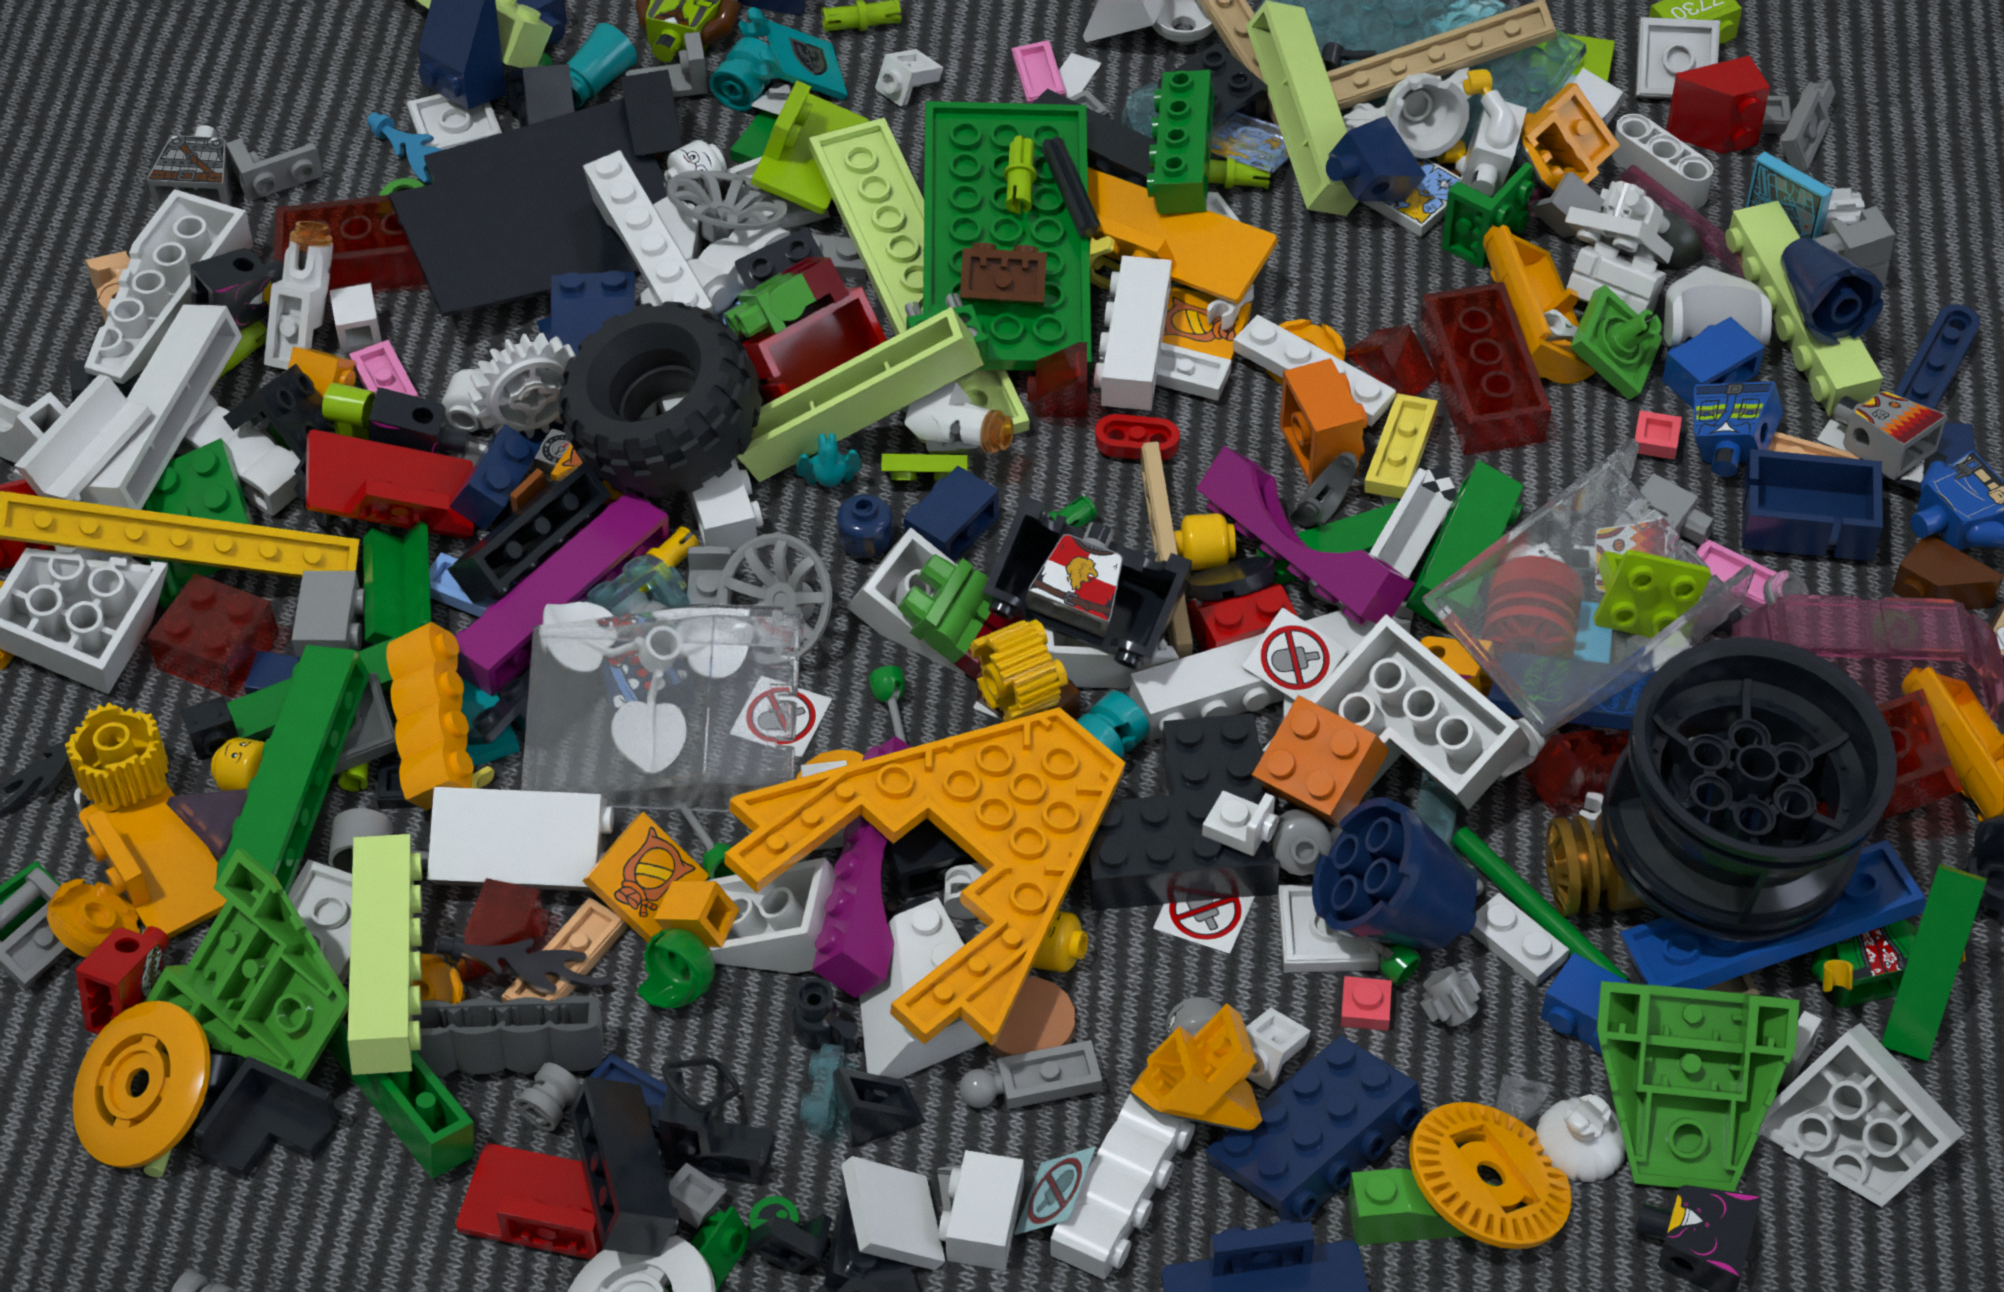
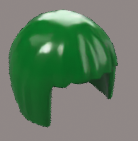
(677, 969)

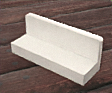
(81, 440)
(1411, 526)

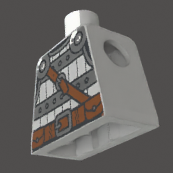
(193, 166)

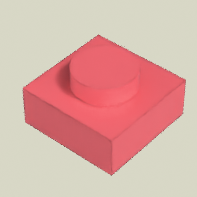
(1657, 434)
(1366, 1003)

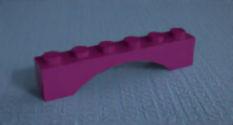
(1355, 578)
(855, 935)

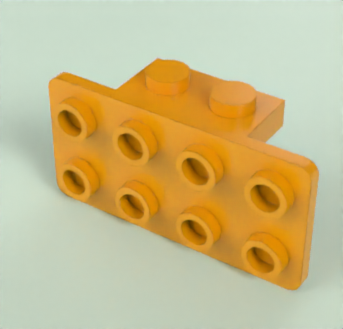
(155, 862)

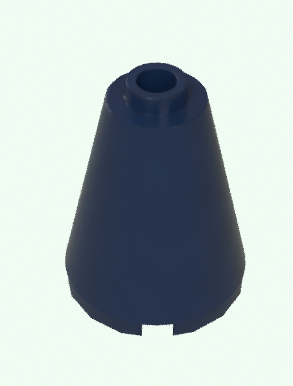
(1831, 291)

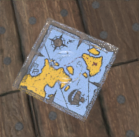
(1249, 142)

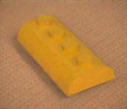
(1533, 290)
(1969, 735)

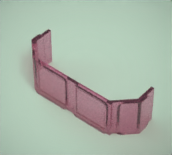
(1883, 630)

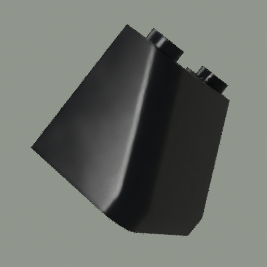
(1143, 599)

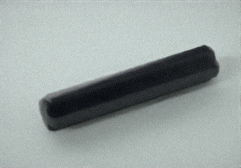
(1071, 187)

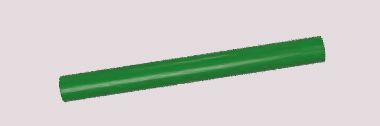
(1529, 899)

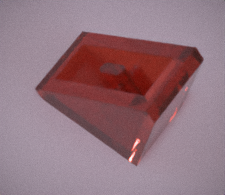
(1394, 359)

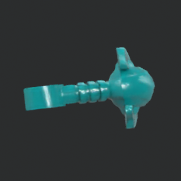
(828, 465)

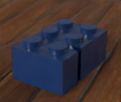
(1812, 504)

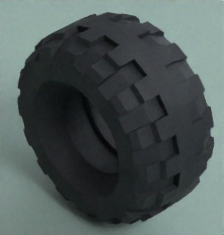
(637, 363)

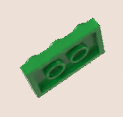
(201, 487)

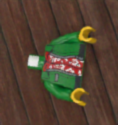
(1866, 964)

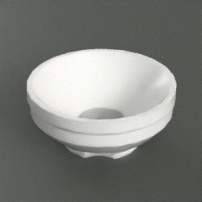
(1183, 12)

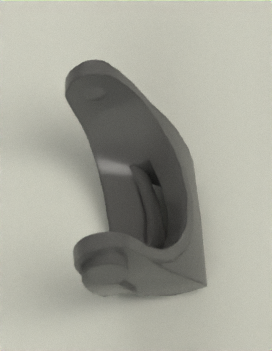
(1333, 485)

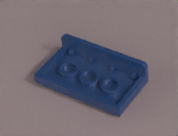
(1319, 1130)

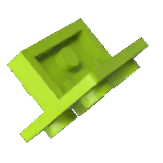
(1647, 591)

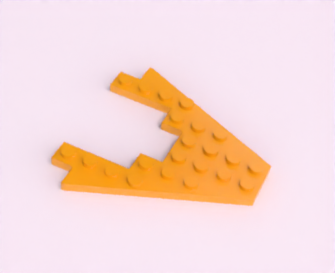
(1008, 794)

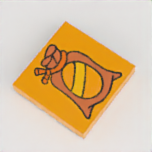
(1188, 326)
(638, 873)

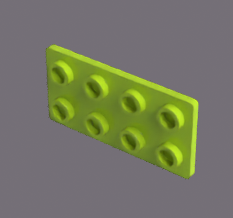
(787, 161)

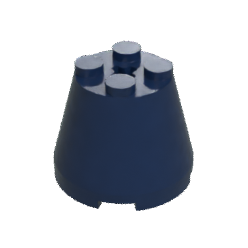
(1394, 880)

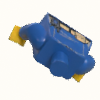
(1961, 504)

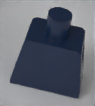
(1375, 163)

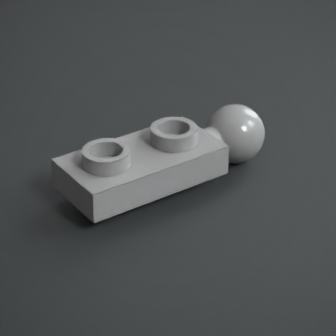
(1035, 1077)

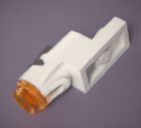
(300, 296)
(956, 426)

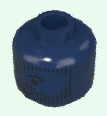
(865, 526)

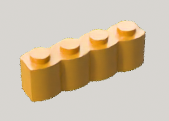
(428, 713)

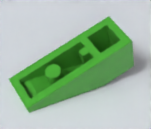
(1392, 1208)

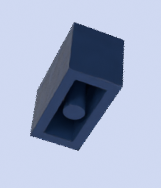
(494, 477)
(954, 512)

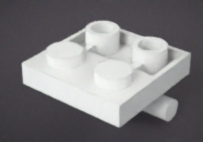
(1632, 235)

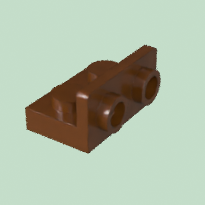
(1003, 274)

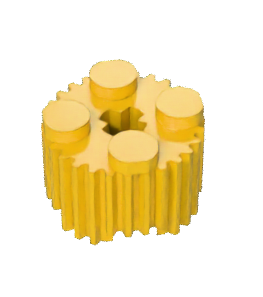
(1018, 670)
(117, 757)

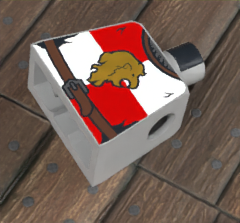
(1079, 581)

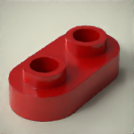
(1124, 435)

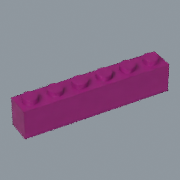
(501, 640)

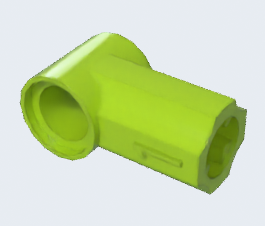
(349, 409)

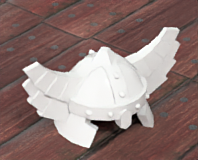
(1424, 112)

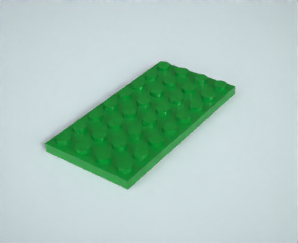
(966, 205)

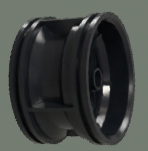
(1767, 747)

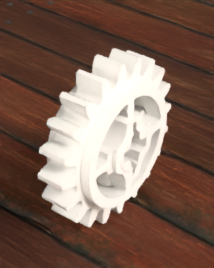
(520, 379)

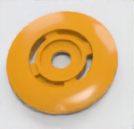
(176, 1089)
(1468, 1203)

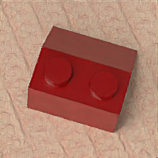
(1719, 105)
(1235, 616)

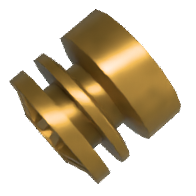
(1581, 868)

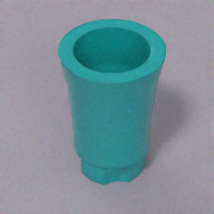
(599, 62)

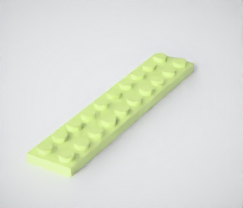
(887, 228)

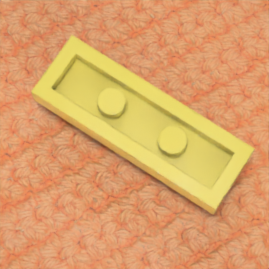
(1401, 445)

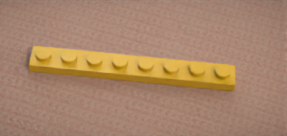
(172, 536)

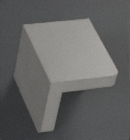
(1569, 192)

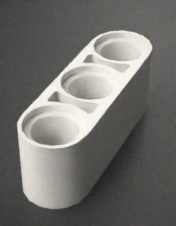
(1663, 158)

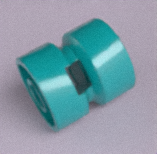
(734, 80)
(1116, 722)

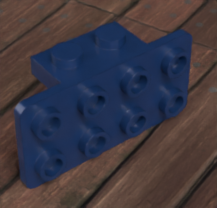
(1270, 1261)

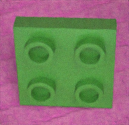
(1617, 341)

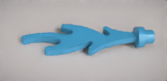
(383, 127)

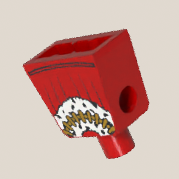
(119, 974)

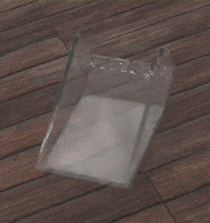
(1534, 593)
(664, 706)

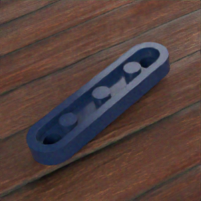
(1939, 356)

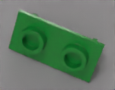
(721, 1243)

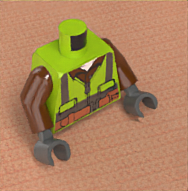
(670, 19)

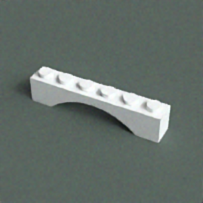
(643, 232)

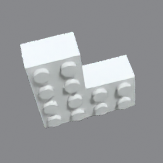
(1422, 712)

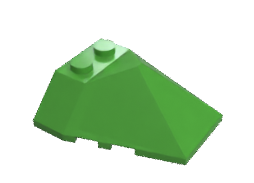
(259, 976)
(1692, 1076)

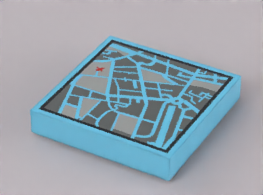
(1800, 195)

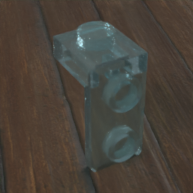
(663, 581)

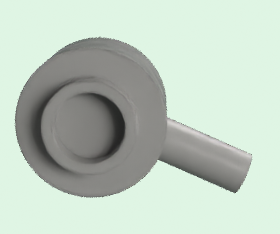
(358, 823)

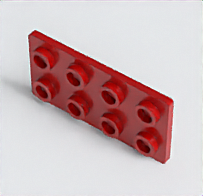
(385, 483)
(530, 1202)

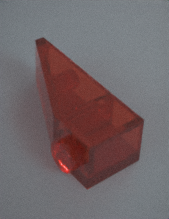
(1576, 764)

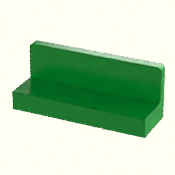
(396, 583)

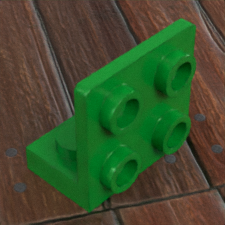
(1473, 213)

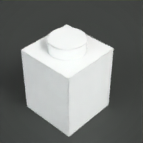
(355, 317)

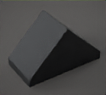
(873, 1105)

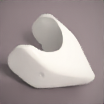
(1709, 298)

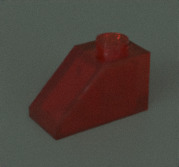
(1060, 383)
(502, 916)

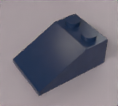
(462, 52)
(587, 300)

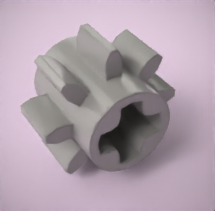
(1450, 996)

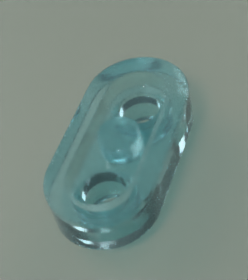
(819, 1106)

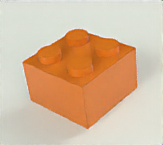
(1320, 417)
(1320, 761)

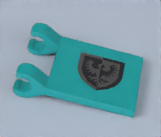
(794, 56)

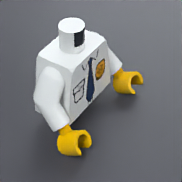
(1493, 140)

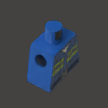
(1733, 421)

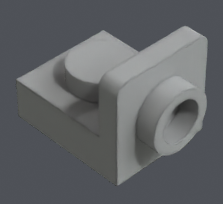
(705, 572)

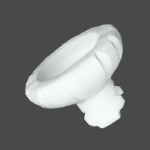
(1582, 1138)

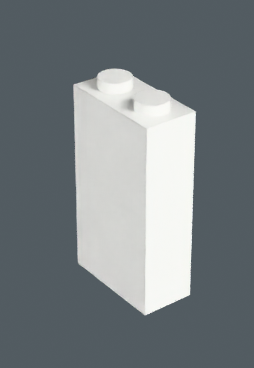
(516, 837)

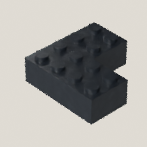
(1154, 846)

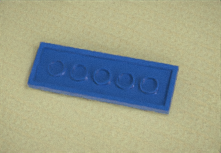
(1875, 897)

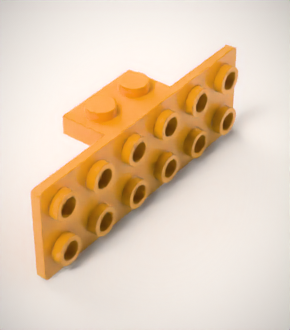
(1204, 247)

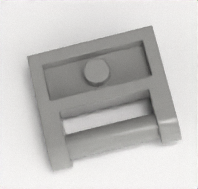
(33, 945)

